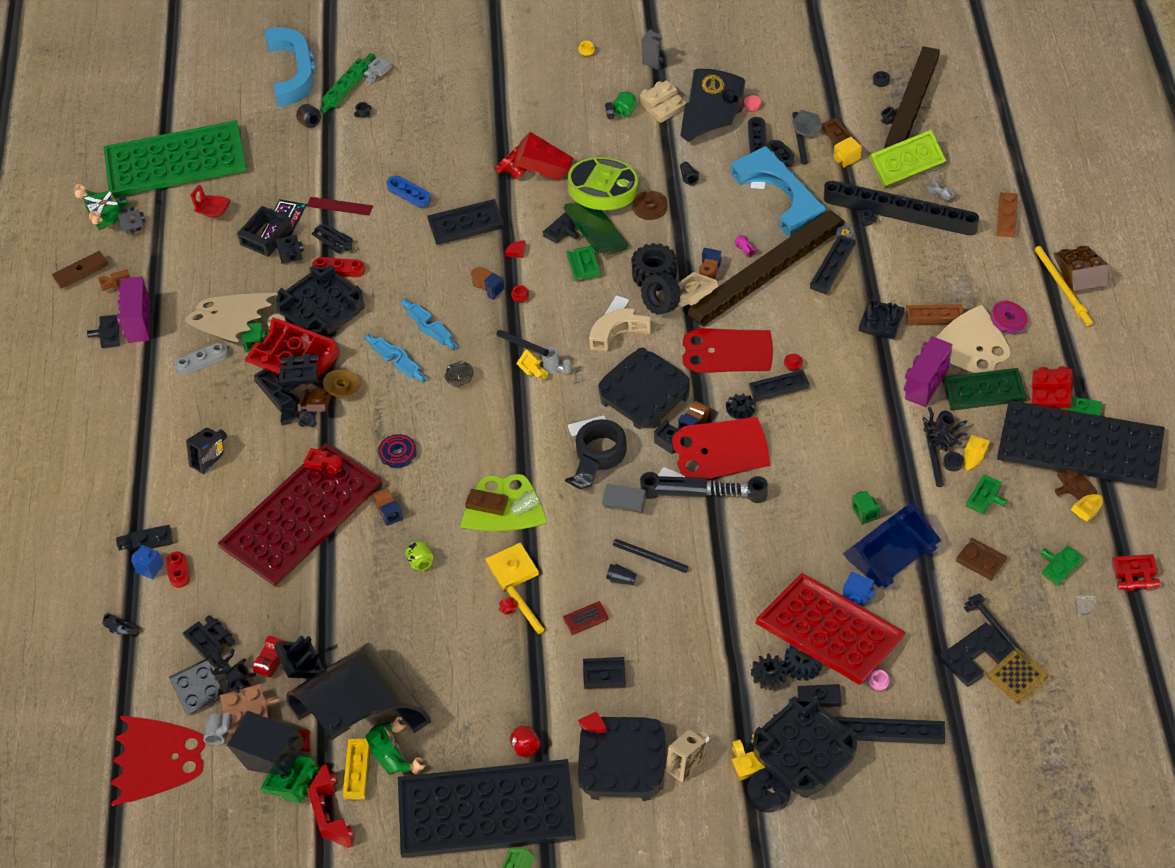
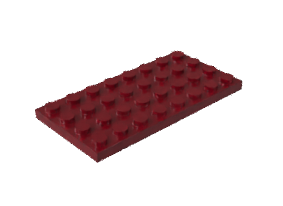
(298, 517)

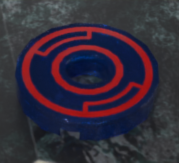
(393, 443)

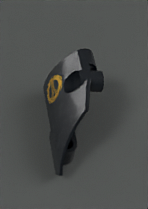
(711, 102)

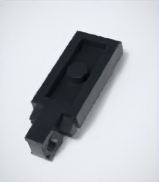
(150, 538)

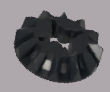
(740, 412)

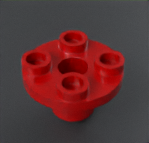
(506, 165)

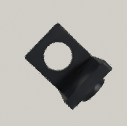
(585, 473)

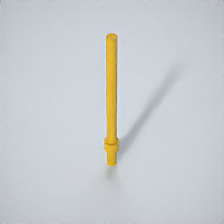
(1079, 309)

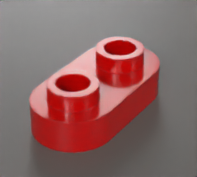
(176, 568)

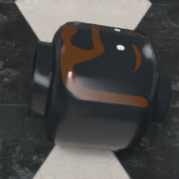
(308, 115)

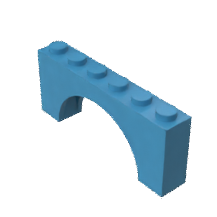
(767, 168)

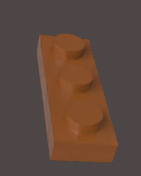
(1007, 214)
(933, 313)

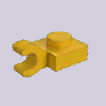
(530, 364)

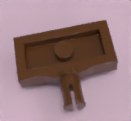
(1074, 484)

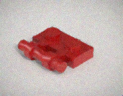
(1135, 566)

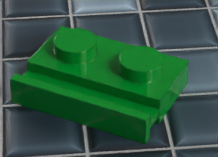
(583, 263)

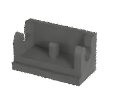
(650, 50)
(624, 497)

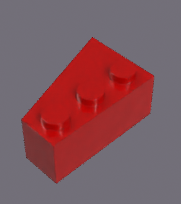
(542, 157)

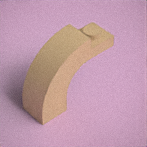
(615, 323)

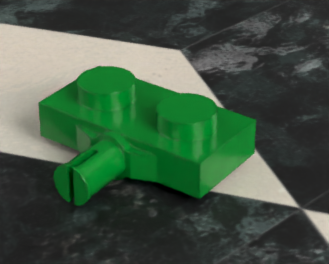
(985, 495)
(1060, 564)

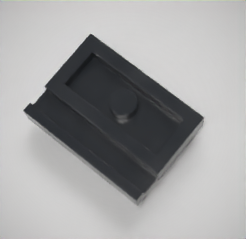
(604, 672)

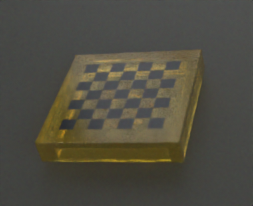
(1017, 675)

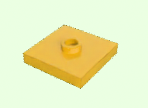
(511, 566)

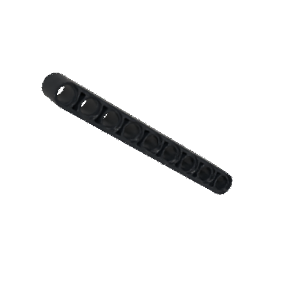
(901, 208)

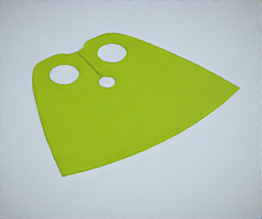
(492, 522)

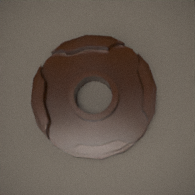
(650, 212)

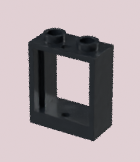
(258, 244)

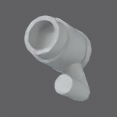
(552, 363)
(216, 728)

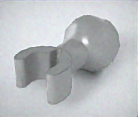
(946, 193)

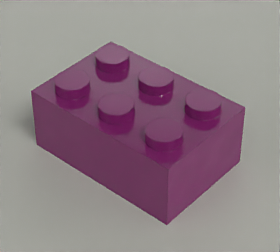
(134, 309)
(927, 371)

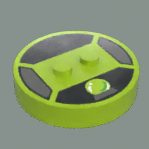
(602, 183)

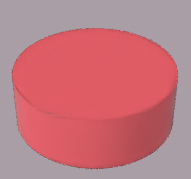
(752, 103)

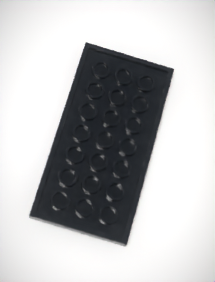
(1081, 443)
(485, 808)

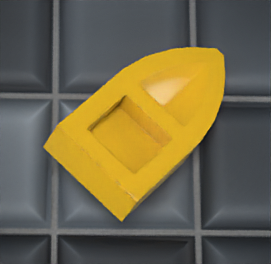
(975, 452)
(1088, 506)

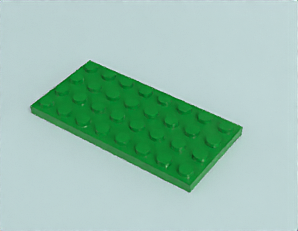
(174, 158)

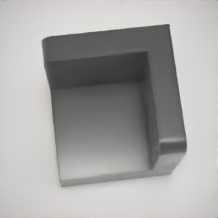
(807, 124)

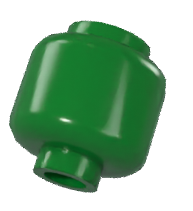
(624, 104)

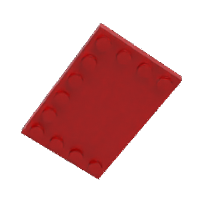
(830, 628)

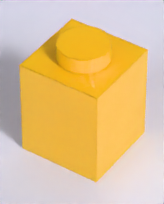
(847, 152)

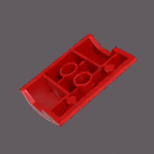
(290, 339)

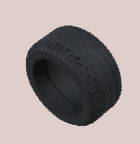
(602, 429)

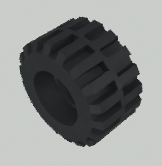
(653, 260)

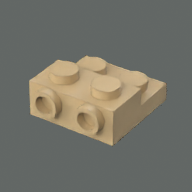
(662, 101)
(695, 288)

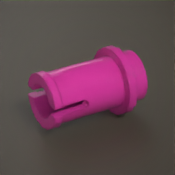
(743, 243)

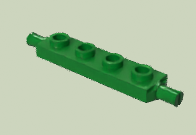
(346, 83)

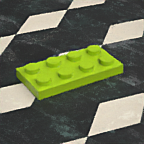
(907, 158)

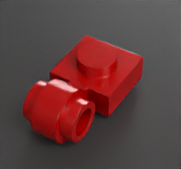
(317, 459)

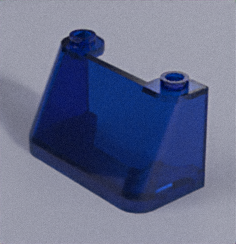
(893, 545)

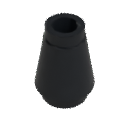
(689, 174)
(620, 575)

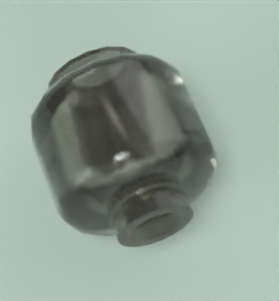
(459, 373)

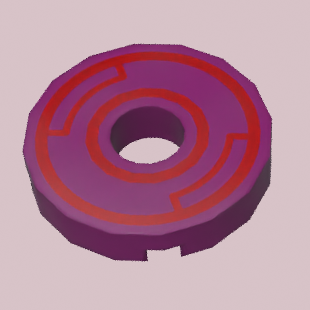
(1011, 309)

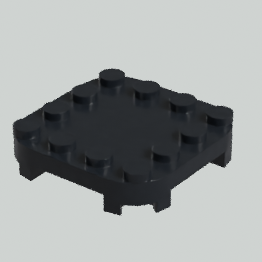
(320, 301)
(644, 388)
(804, 746)
(624, 759)

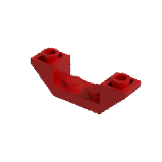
(334, 831)

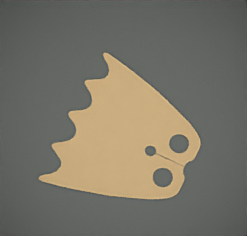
(232, 314)

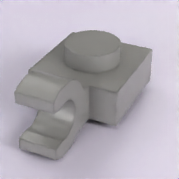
(377, 67)

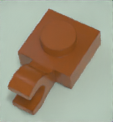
(115, 280)

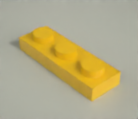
(356, 769)

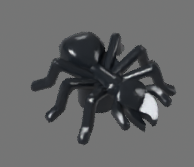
(943, 429)
(235, 675)

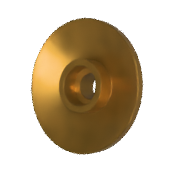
(341, 383)

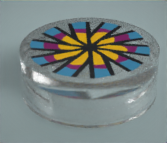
(845, 231)

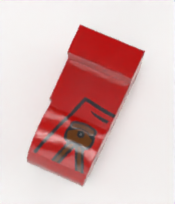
(268, 659)

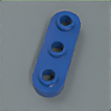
(408, 191)

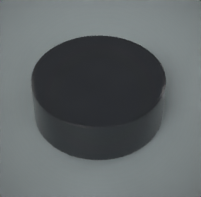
(881, 79)
(609, 110)
(953, 461)

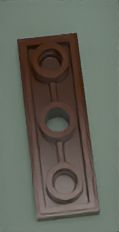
(80, 269)

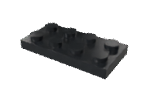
(465, 221)

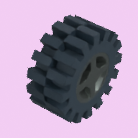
(794, 662)

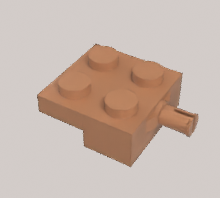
(246, 700)

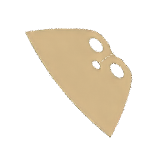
(968, 333)

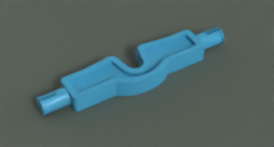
(434, 329)
(402, 361)

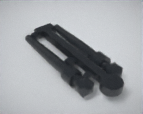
(344, 240)

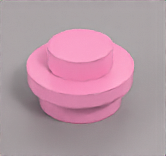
(879, 680)

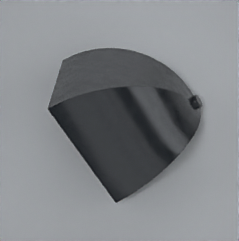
(354, 690)

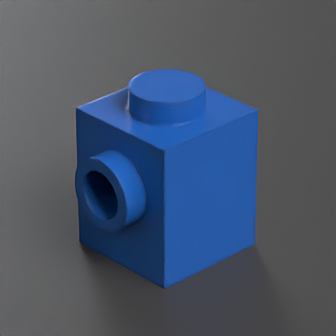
(147, 562)
(859, 589)

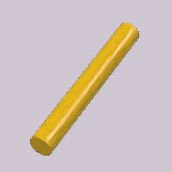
(525, 610)

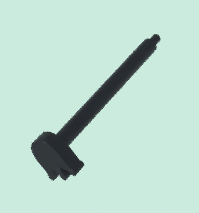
(977, 602)

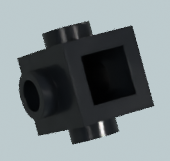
(124, 219)
(289, 249)

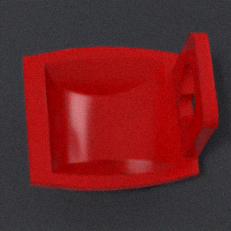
(209, 205)

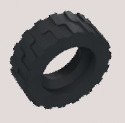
(671, 289)

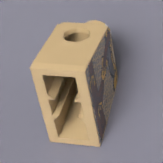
(686, 754)

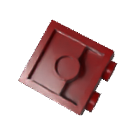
(1052, 387)

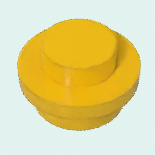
(586, 48)

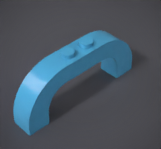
(300, 85)

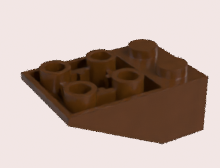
(1082, 268)

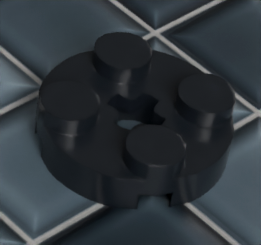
(765, 802)

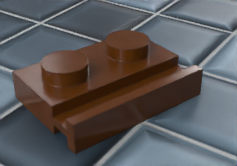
(315, 401)
(981, 559)

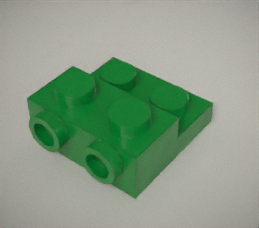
(296, 783)

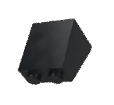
(265, 744)

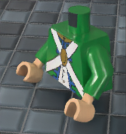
(102, 207)
(387, 751)

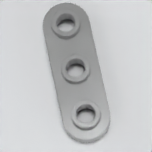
(201, 359)

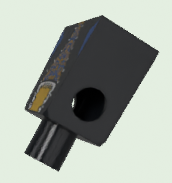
(205, 449)

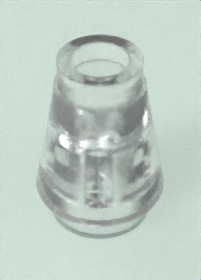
(525, 503)

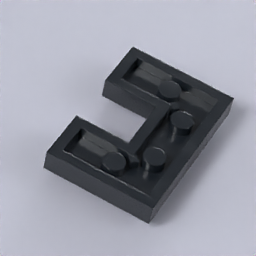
(960, 655)

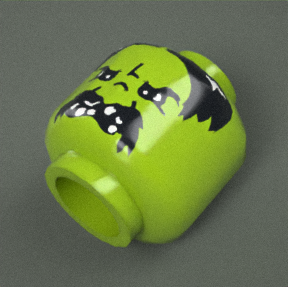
(419, 555)

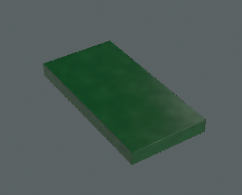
(596, 228)
(984, 389)

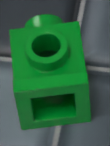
(865, 507)

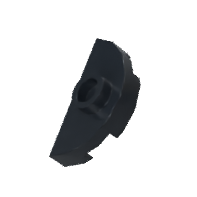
(290, 413)
(117, 625)

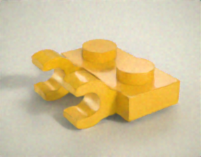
(744, 764)

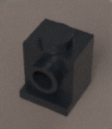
(663, 436)

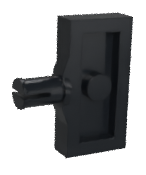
(561, 228)
(107, 331)

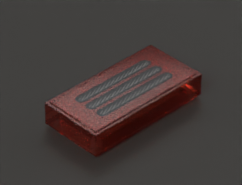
(585, 618)

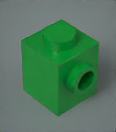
(254, 335)

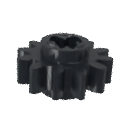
(761, 671)

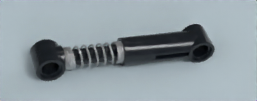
(755, 489)

